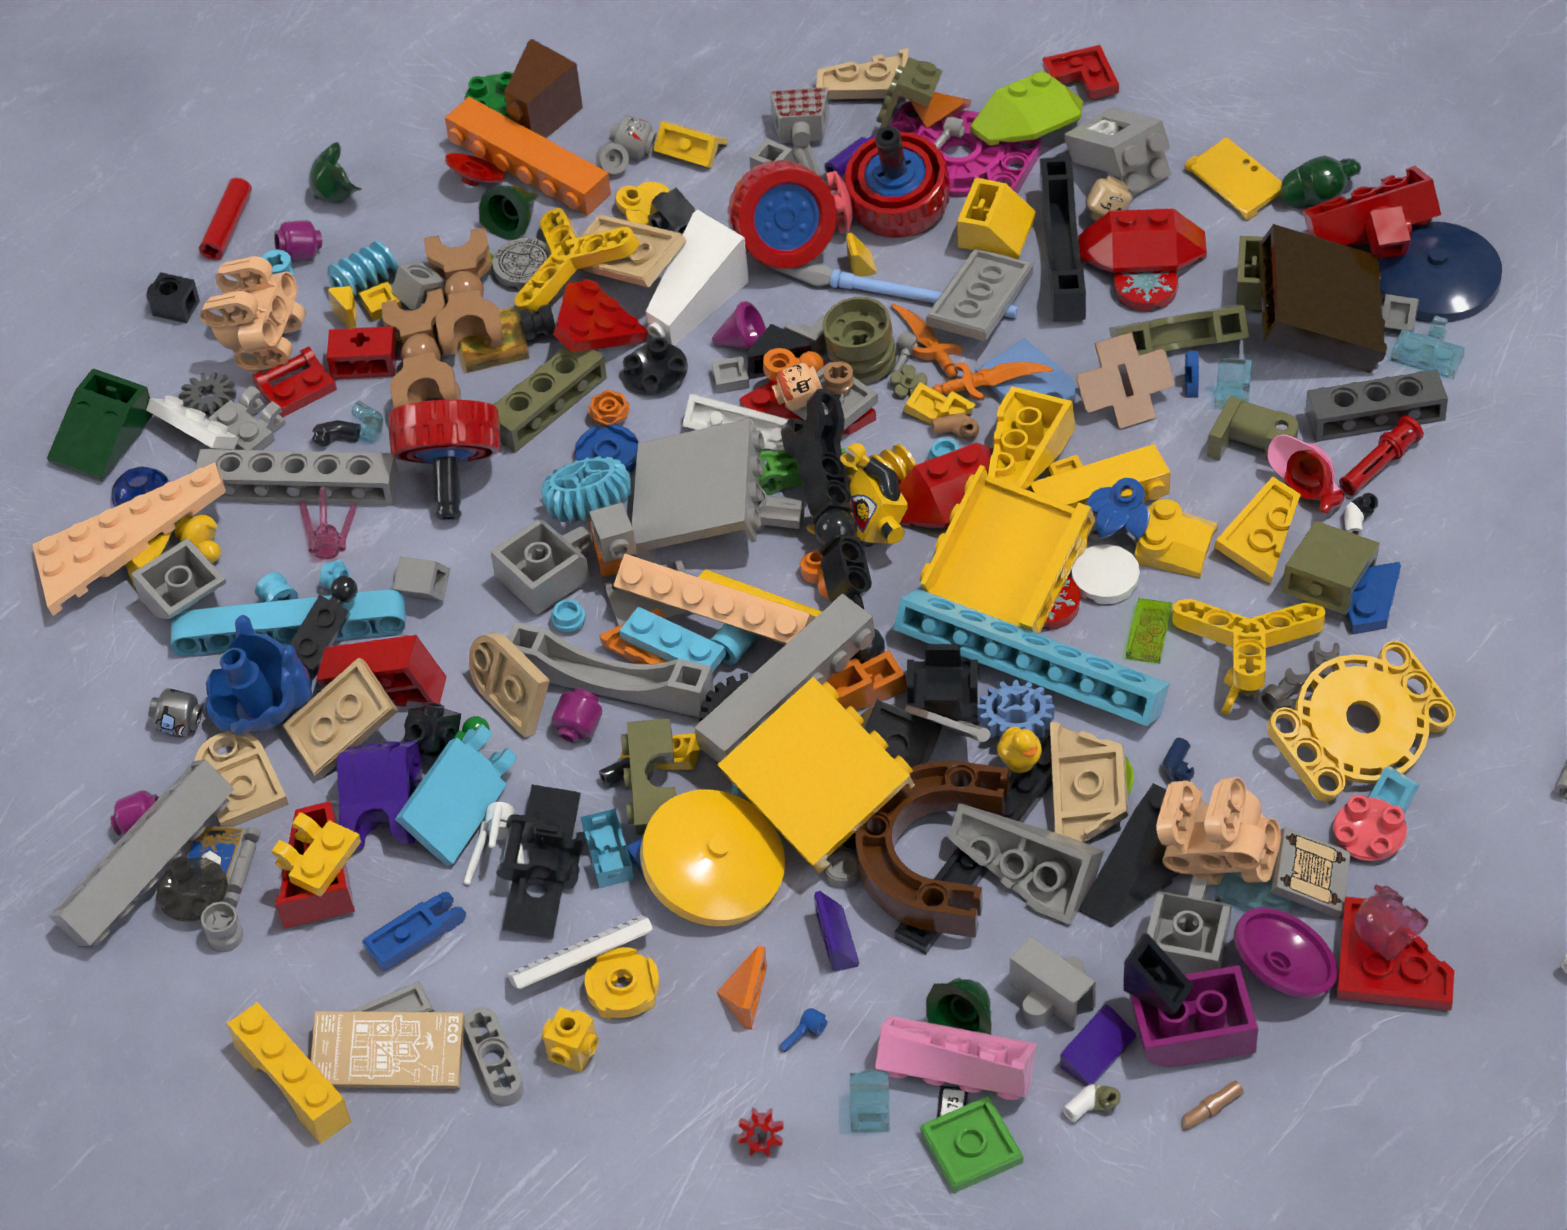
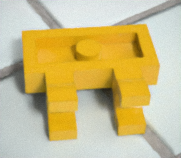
(323, 858)

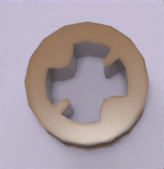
(838, 370)

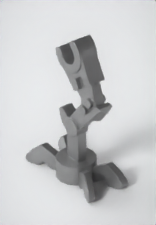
(1276, 697)

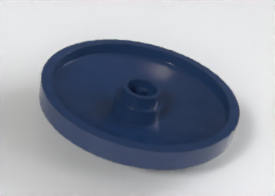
(1446, 269)

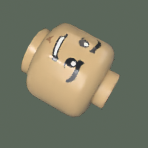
(1108, 196)

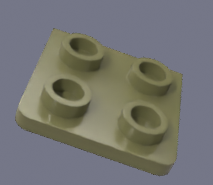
(914, 82)

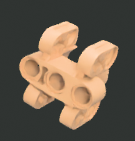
(254, 312)
(1220, 836)

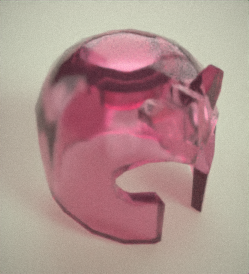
(1386, 923)

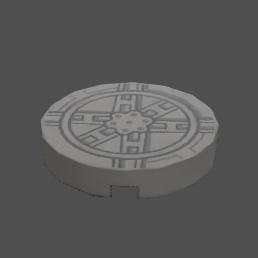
(519, 260)

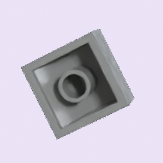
(176, 580)

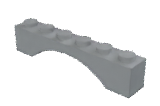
(668, 686)

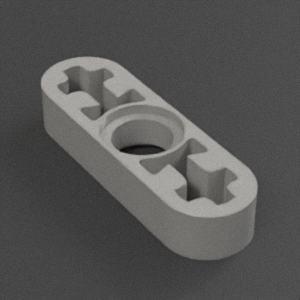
(491, 1070)

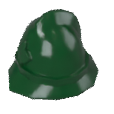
(506, 210)
(960, 1005)

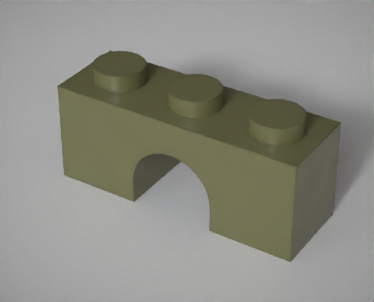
(647, 745)

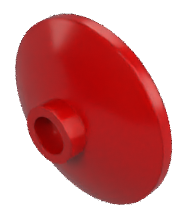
(473, 169)

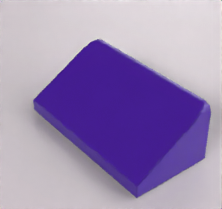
(835, 933)
(1097, 1046)

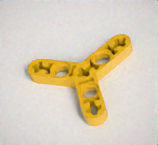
(560, 267)
(1248, 634)

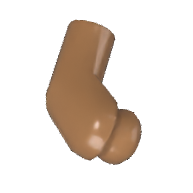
(958, 424)

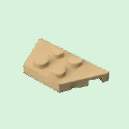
(1087, 783)

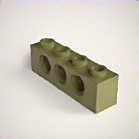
(548, 395)

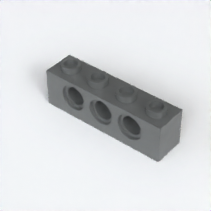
(1375, 404)

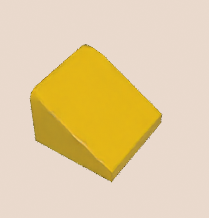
(859, 257)
(344, 305)

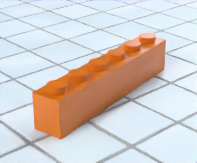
(528, 156)

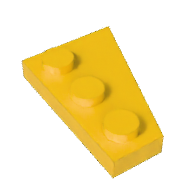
(1260, 530)

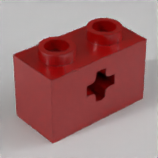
(362, 352)

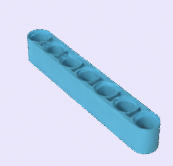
(214, 628)

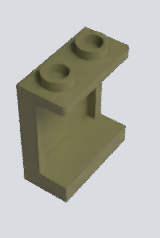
(1328, 566)

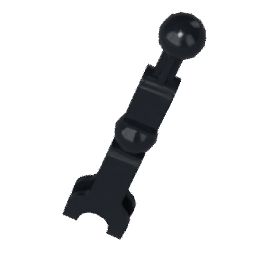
(828, 497)

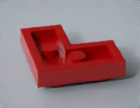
(1087, 65)

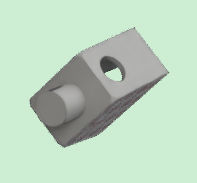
(800, 114)

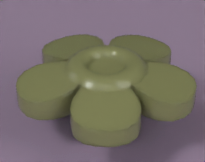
(906, 380)

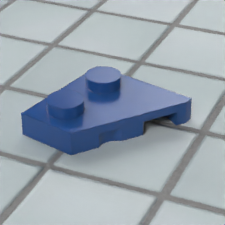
(1373, 598)

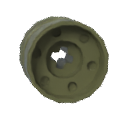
(861, 335)

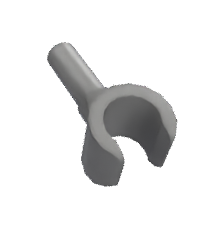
(952, 127)
(906, 343)

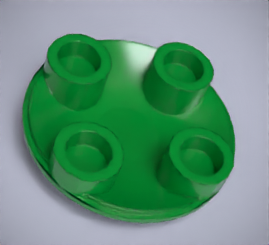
(490, 91)

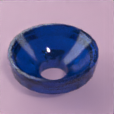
(123, 492)

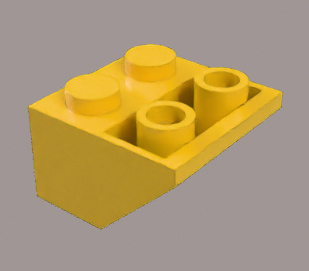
(994, 219)

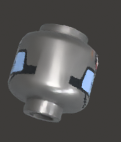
(175, 712)

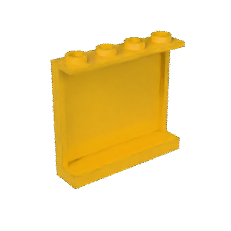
(1007, 551)
(816, 771)

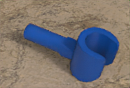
(810, 1020)

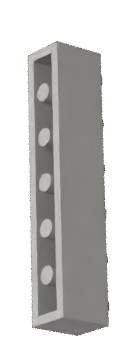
(814, 652)
(142, 853)

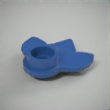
(1116, 512)

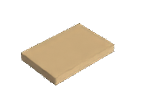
(339, 717)

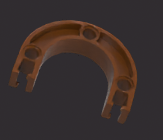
(896, 887)

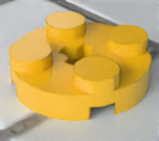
(626, 1001)

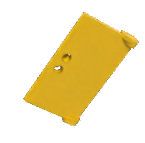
(1241, 185)

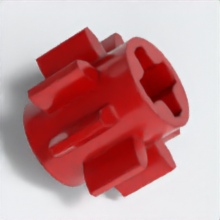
(767, 1125)

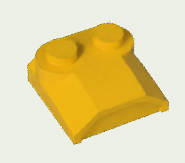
(1175, 539)

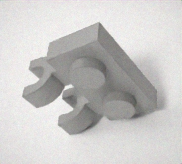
(239, 420)

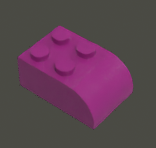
(1208, 1026)

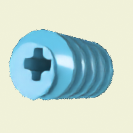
(362, 267)

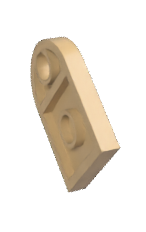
(508, 681)
(250, 775)

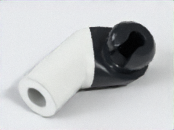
(1358, 511)

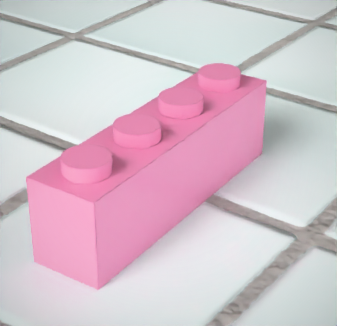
(956, 1057)

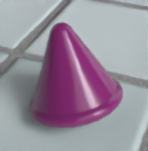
(740, 328)

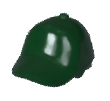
(328, 178)
(1317, 181)

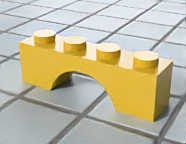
(304, 1086)

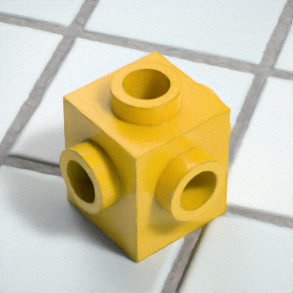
(570, 1038)

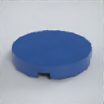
(609, 442)

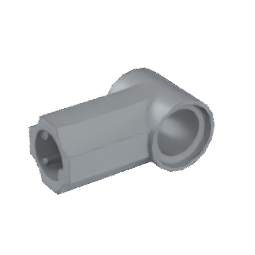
(781, 512)

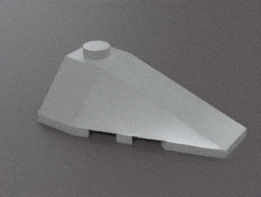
(1036, 863)

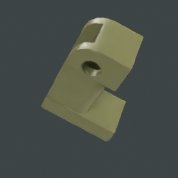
(1248, 425)

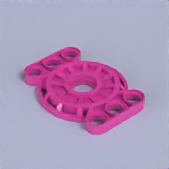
(985, 162)

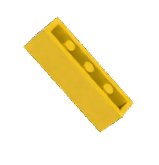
(1079, 483)

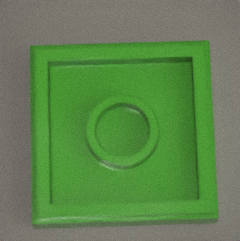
(971, 1144)

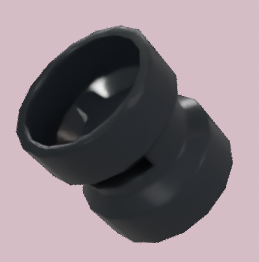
(537, 322)

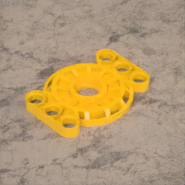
(1335, 744)

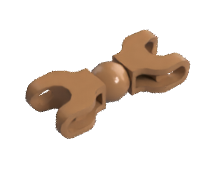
(466, 308)
(422, 371)

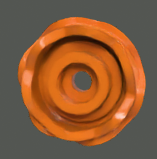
(608, 408)

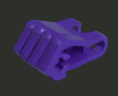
(376, 786)

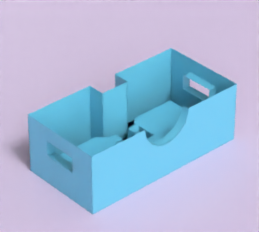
(607, 848)

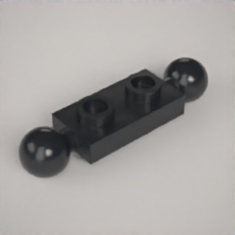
(324, 623)

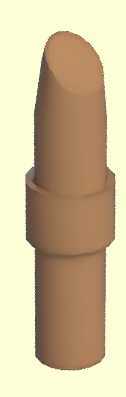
(1212, 1105)

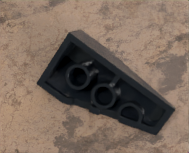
(1133, 866)

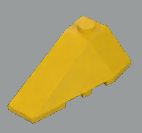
(1029, 435)

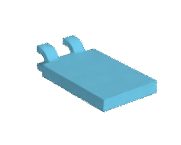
(455, 795)

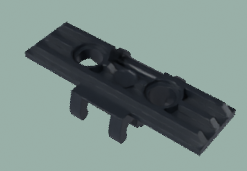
(553, 864)

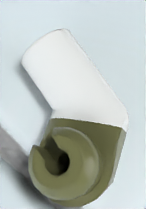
(1092, 1098)

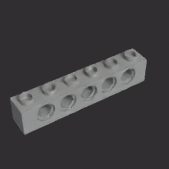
(300, 475)

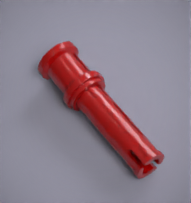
(1390, 447)

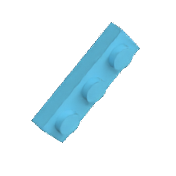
(670, 640)

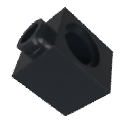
(173, 297)

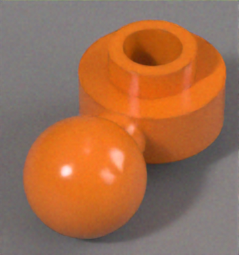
(781, 358)
(812, 571)

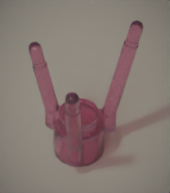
(325, 540)

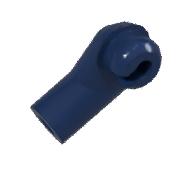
(1174, 764)

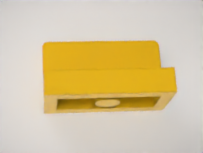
(687, 143)

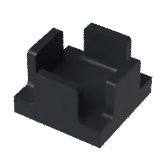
(944, 683)

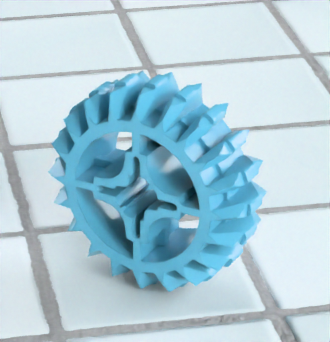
(585, 487)

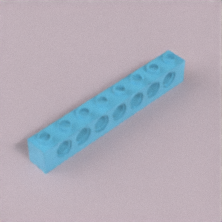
(1033, 657)

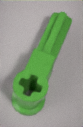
(780, 471)

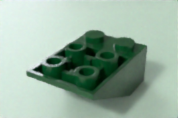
(100, 423)

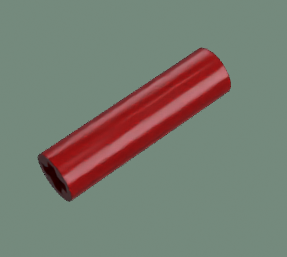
(225, 218)

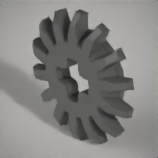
(221, 392)

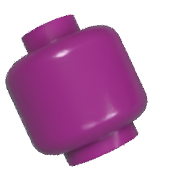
(298, 240)
(577, 715)
(130, 809)

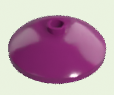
(1285, 953)

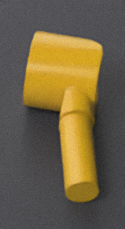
(1233, 692)

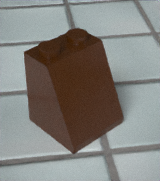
(543, 90)

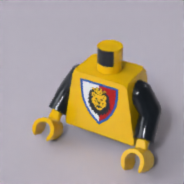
(875, 499)

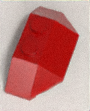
(1142, 241)
(940, 484)

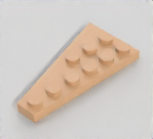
(119, 534)

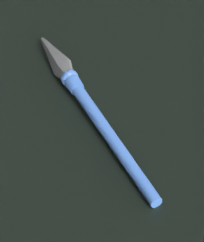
(821, 275)

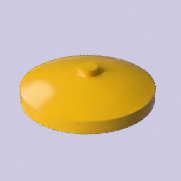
(712, 858)

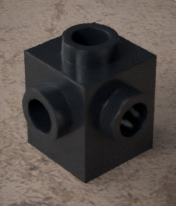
(431, 727)

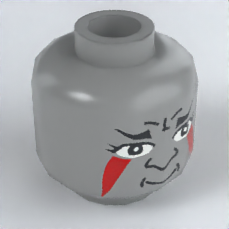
(634, 136)

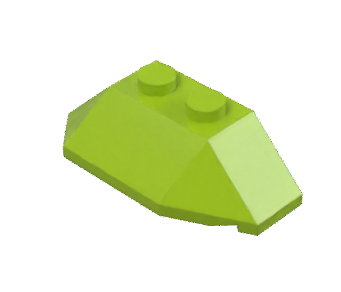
(1027, 110)

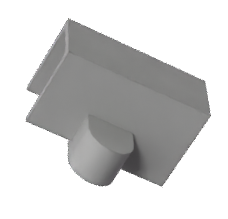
(1049, 984)

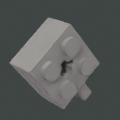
(542, 564)
(1191, 928)

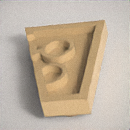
(862, 80)

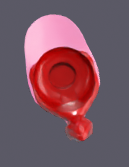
(1306, 470)

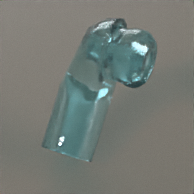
(371, 418)

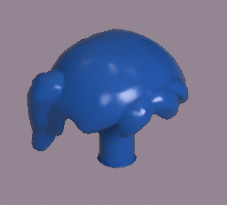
(257, 683)

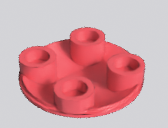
(843, 201)
(1370, 828)

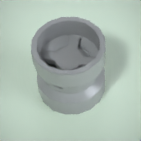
(222, 926)

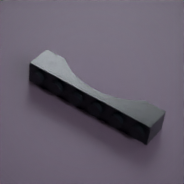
(1061, 239)

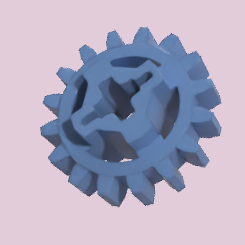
(1016, 708)

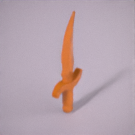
(926, 336)
(988, 377)

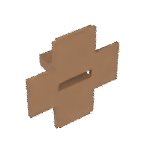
(1139, 375)

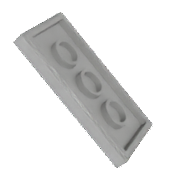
(979, 294)

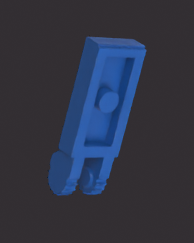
(413, 930)

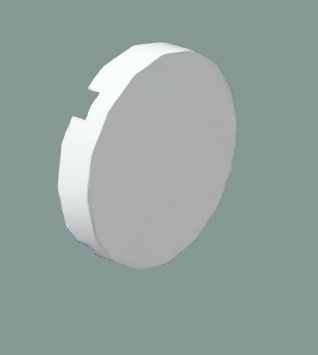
(1106, 574)

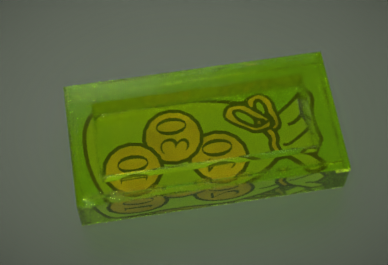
(1149, 630)

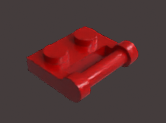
(298, 389)

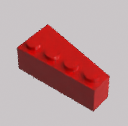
(1345, 220)

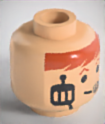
(796, 385)

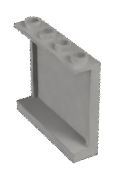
(697, 486)

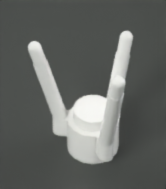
(496, 829)

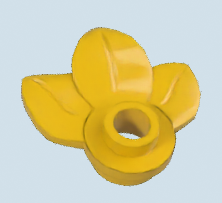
(638, 207)

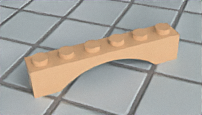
(710, 600)

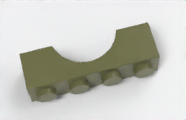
(1187, 329)

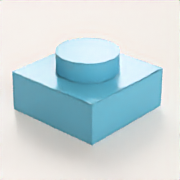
(1395, 788)

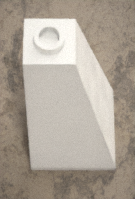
(697, 279)

